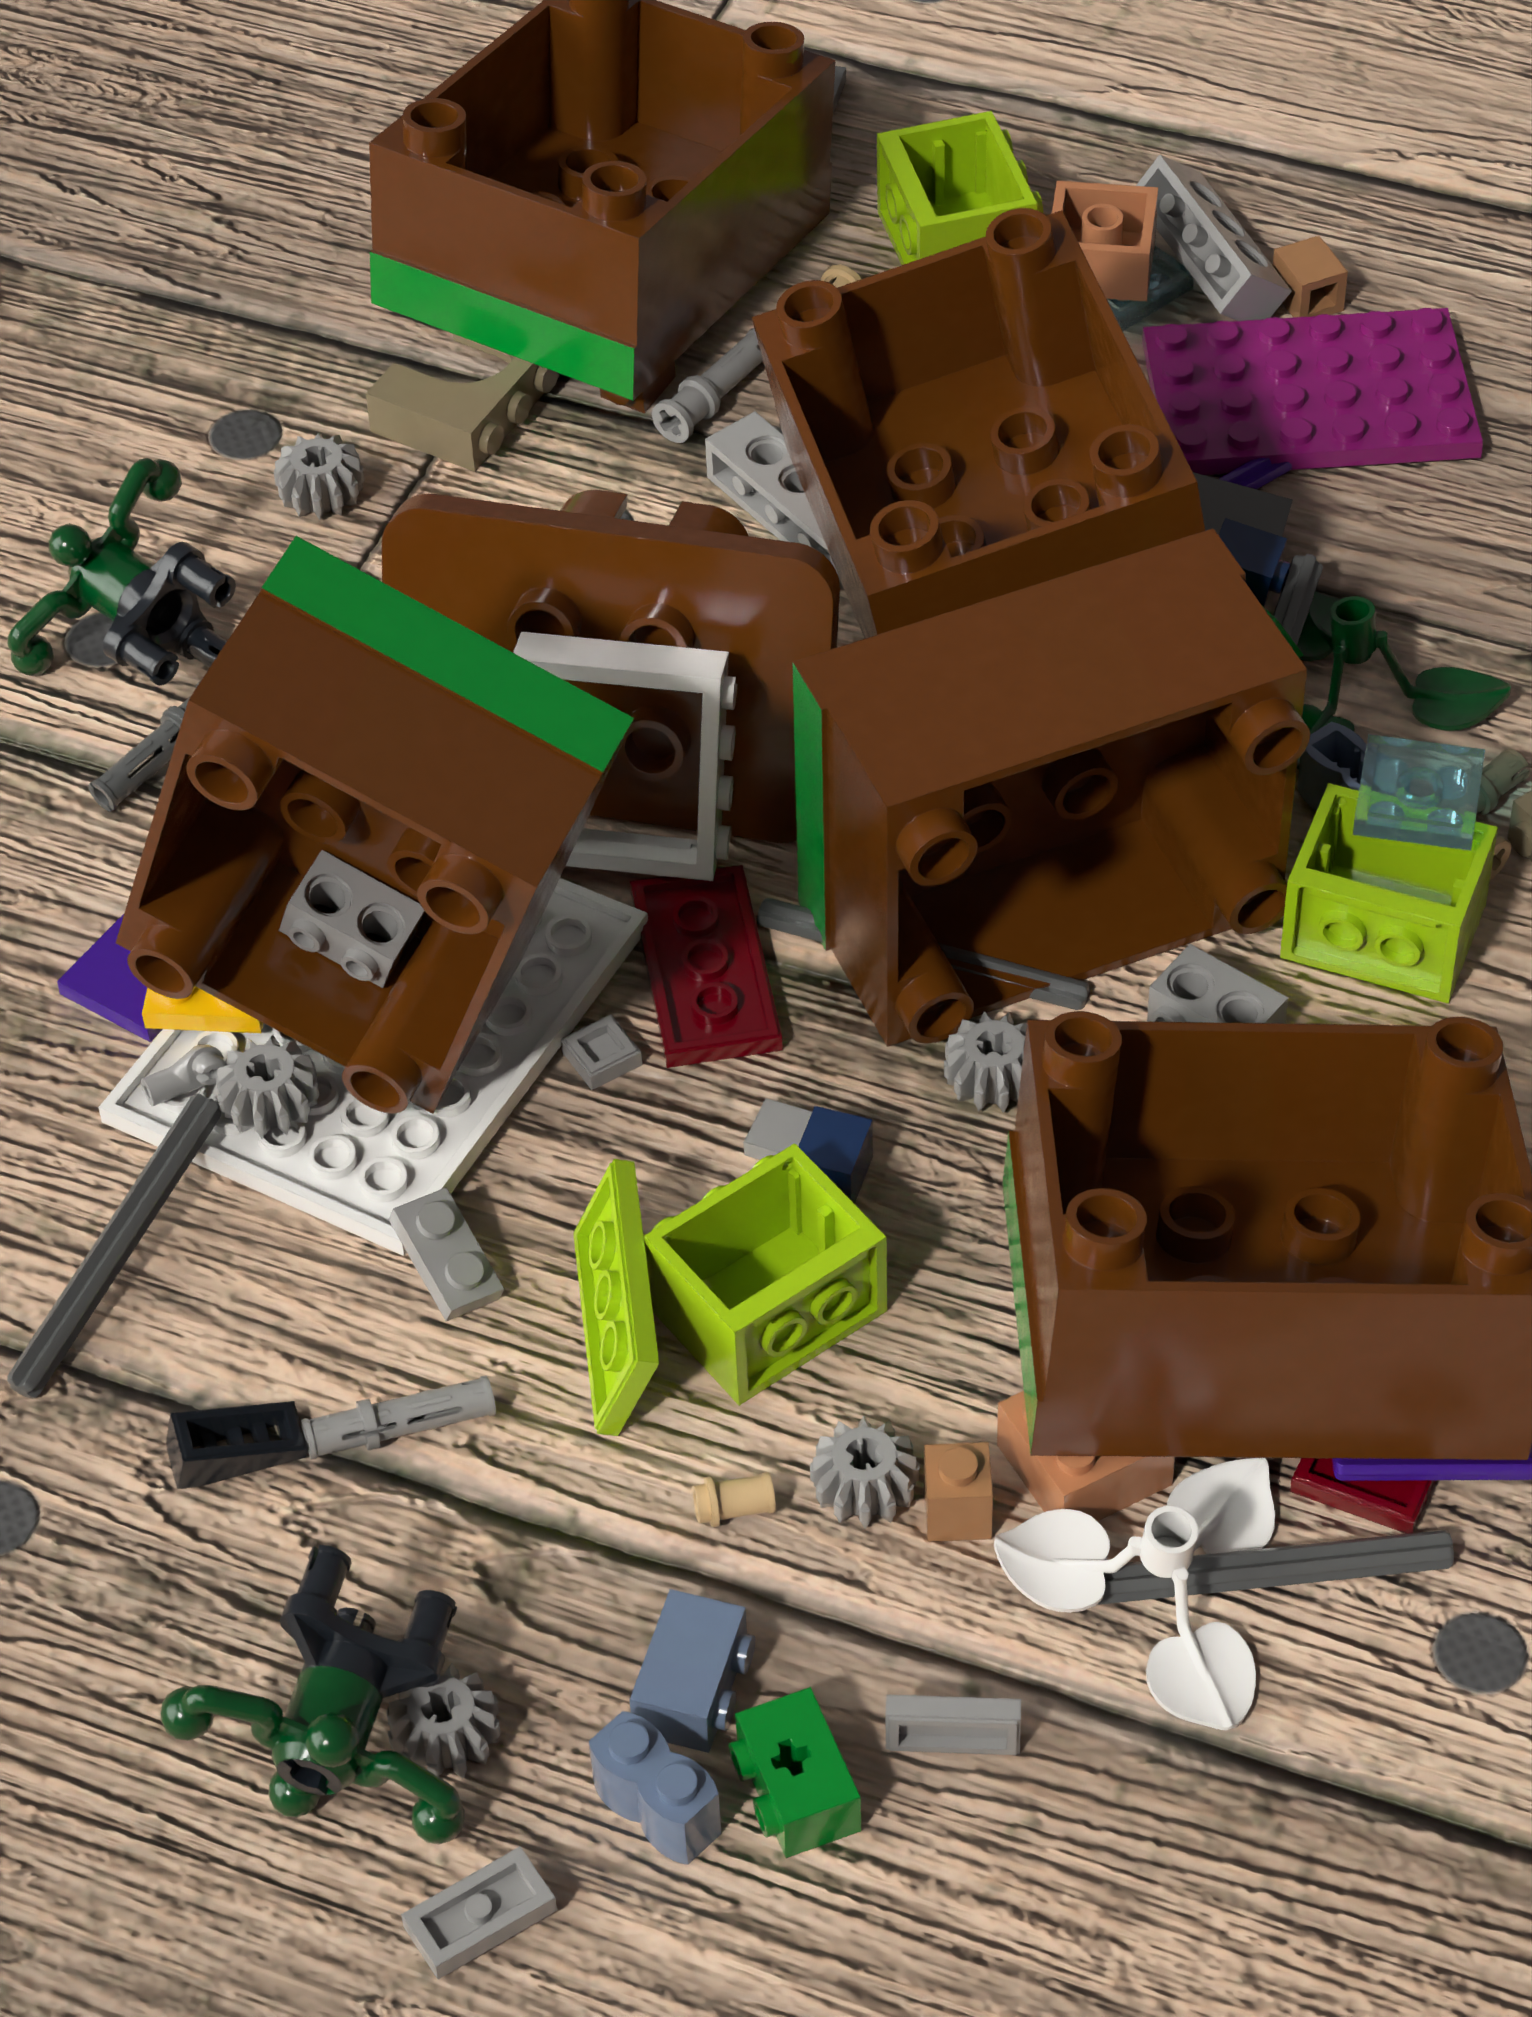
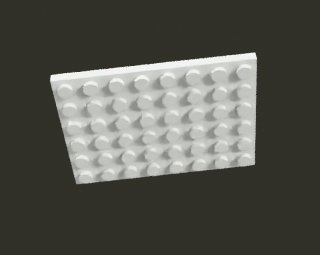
(362, 1162)

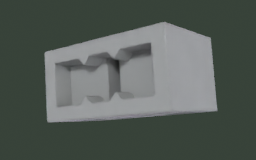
(359, 908)
(1208, 990)

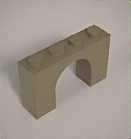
(456, 419)

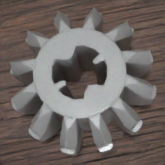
(319, 475)
(986, 1061)
(267, 1086)
(864, 1471)
(445, 1723)

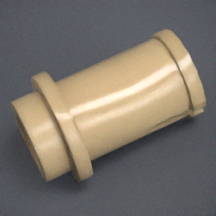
(733, 1498)

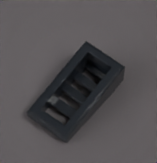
(217, 1463)

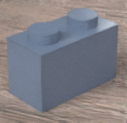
(692, 1669)

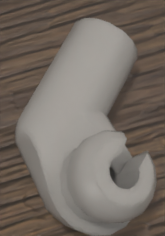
(187, 1074)

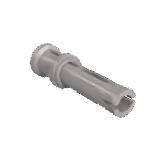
(701, 395)

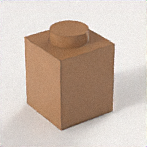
(1313, 276)
(958, 1491)

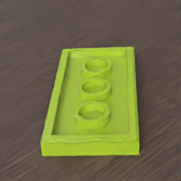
(615, 1298)

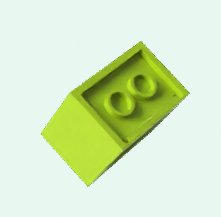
(947, 183)
(1384, 905)
(766, 1272)

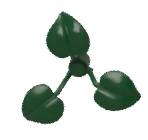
(1443, 695)

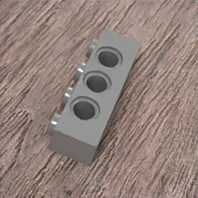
(1213, 243)
(758, 474)

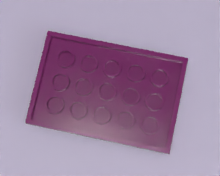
(1314, 390)

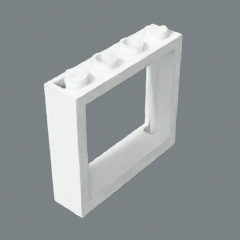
(664, 669)

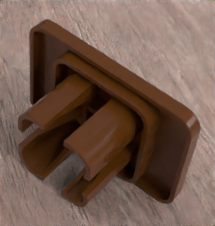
(645, 583)

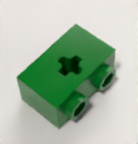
(820, 1797)

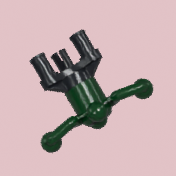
(148, 602)
(337, 1701)

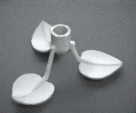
(1223, 1508)

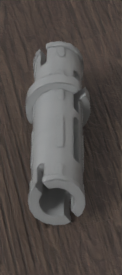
(398, 1417)

